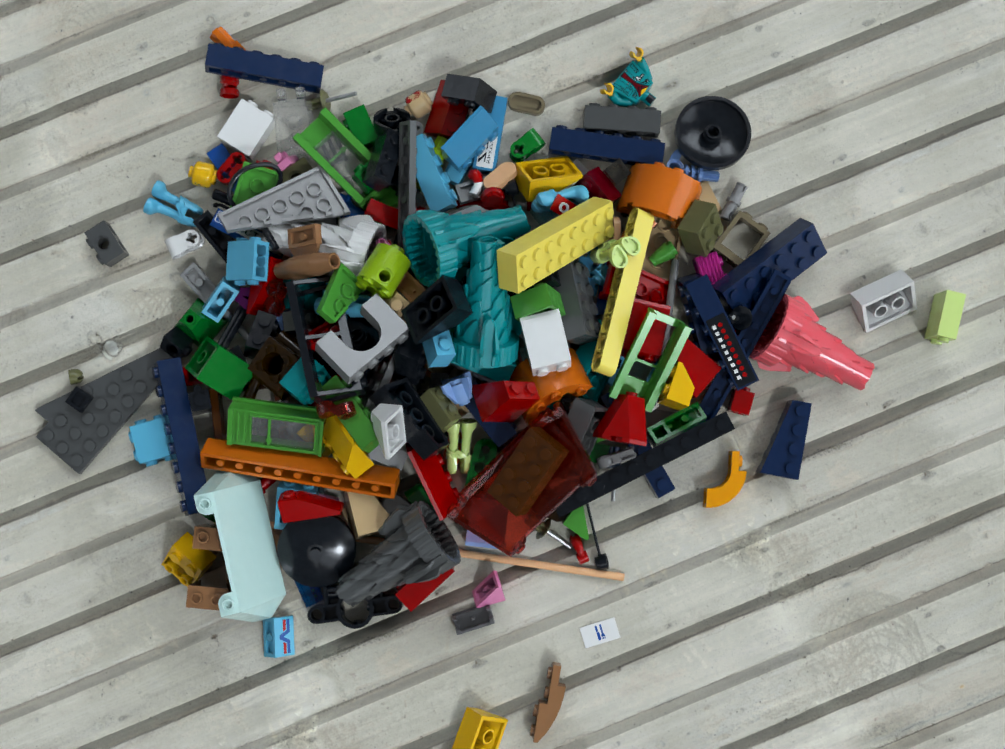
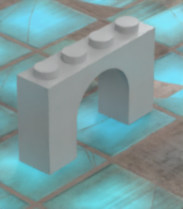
(351, 363)

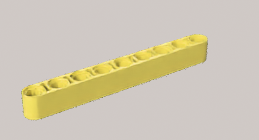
(621, 297)

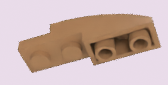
(548, 709)

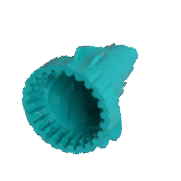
(443, 242)
(491, 332)

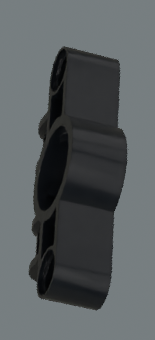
(334, 610)

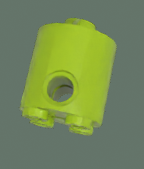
(383, 270)

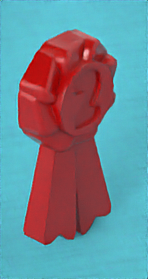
(494, 198)

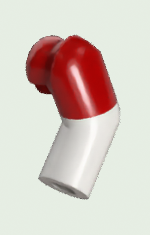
(476, 176)

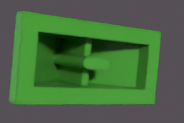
(577, 522)

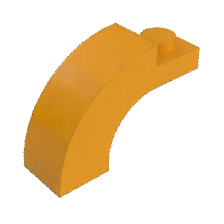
(730, 486)

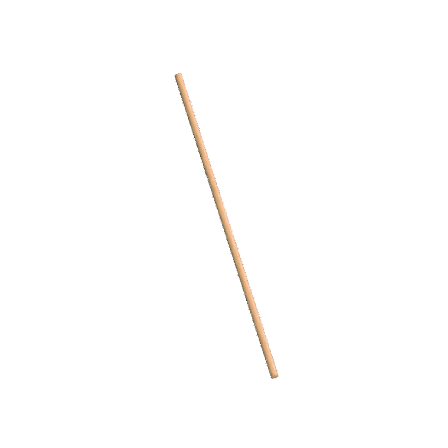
(518, 561)

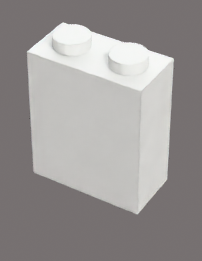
(247, 128)

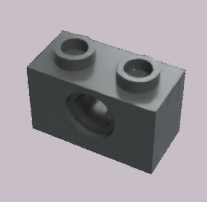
(98, 235)

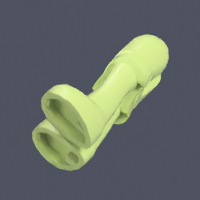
(616, 251)
(452, 452)

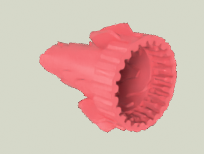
(800, 342)

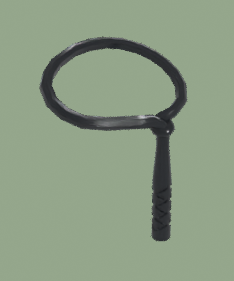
(267, 234)

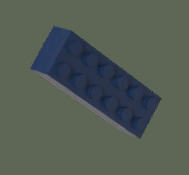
(788, 252)

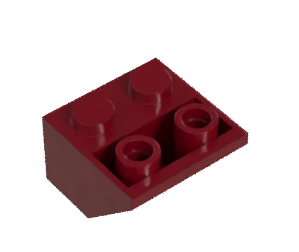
(599, 185)

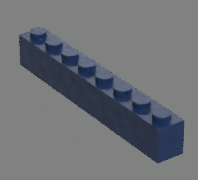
(181, 431)

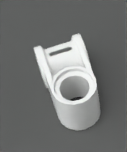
(181, 244)

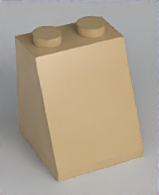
(364, 514)

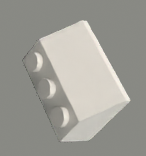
(884, 300)

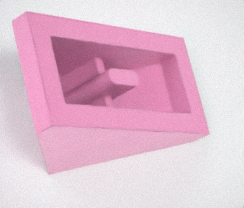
(488, 591)

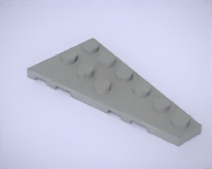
(295, 201)

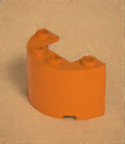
(659, 191)
(553, 385)

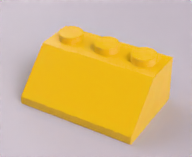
(346, 449)
(480, 730)

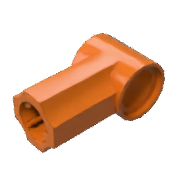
(221, 36)

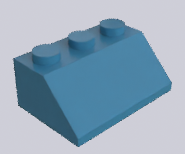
(470, 139)

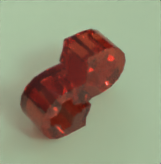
(276, 292)
(343, 410)

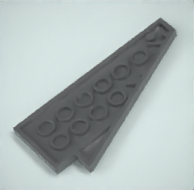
(117, 396)

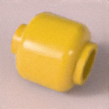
(203, 174)

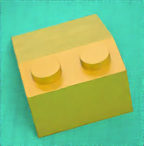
(544, 175)

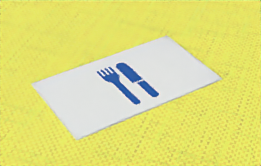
(600, 632)

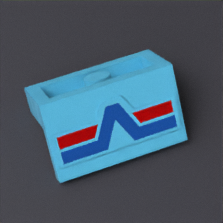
(278, 636)

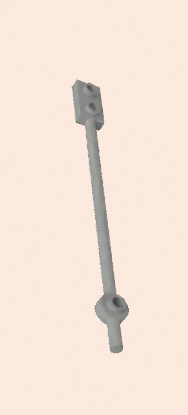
(203, 288)

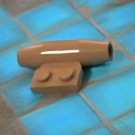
(306, 259)

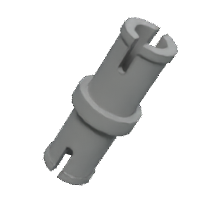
(733, 201)

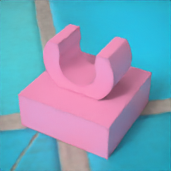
(284, 160)

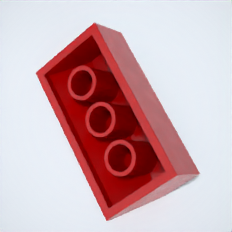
(435, 481)

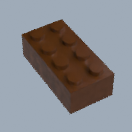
(528, 471)

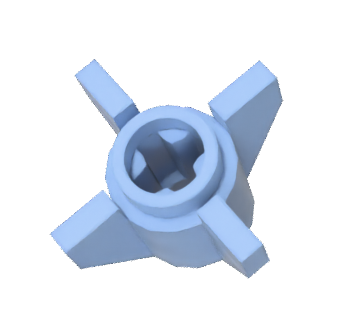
(458, 388)

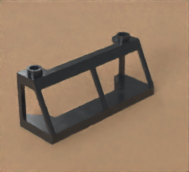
(315, 389)

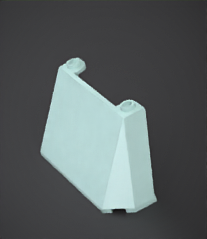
(245, 544)

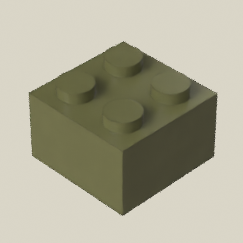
(700, 228)

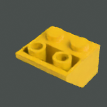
(677, 389)
(187, 563)

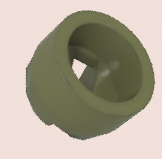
(75, 376)

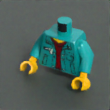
(632, 84)

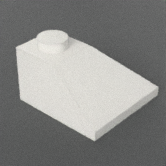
(389, 428)

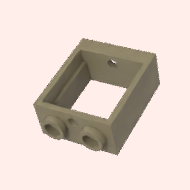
(729, 256)

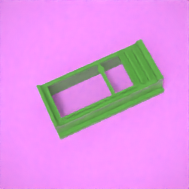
(652, 389)

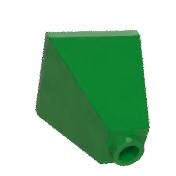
(198, 325)

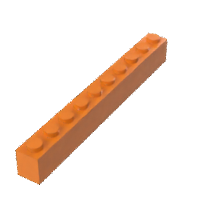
(297, 468)

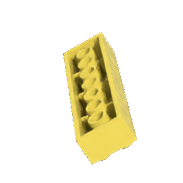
(554, 244)

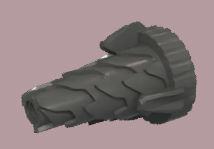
(413, 552)

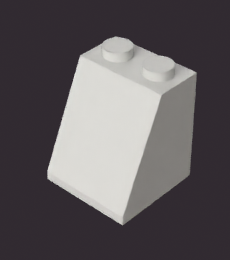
(545, 342)

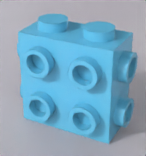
(247, 261)
(150, 441)

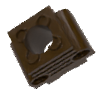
(267, 362)

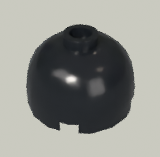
(389, 119)

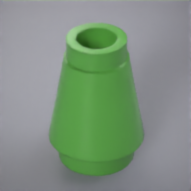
(663, 253)

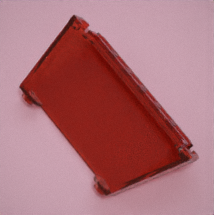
(495, 523)

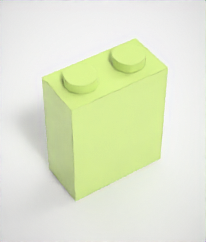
(945, 317)

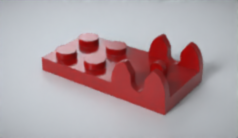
(649, 287)

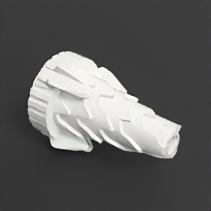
(350, 240)

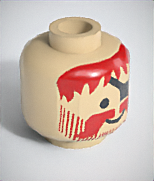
(418, 104)

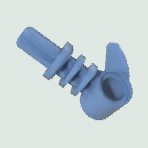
(696, 173)

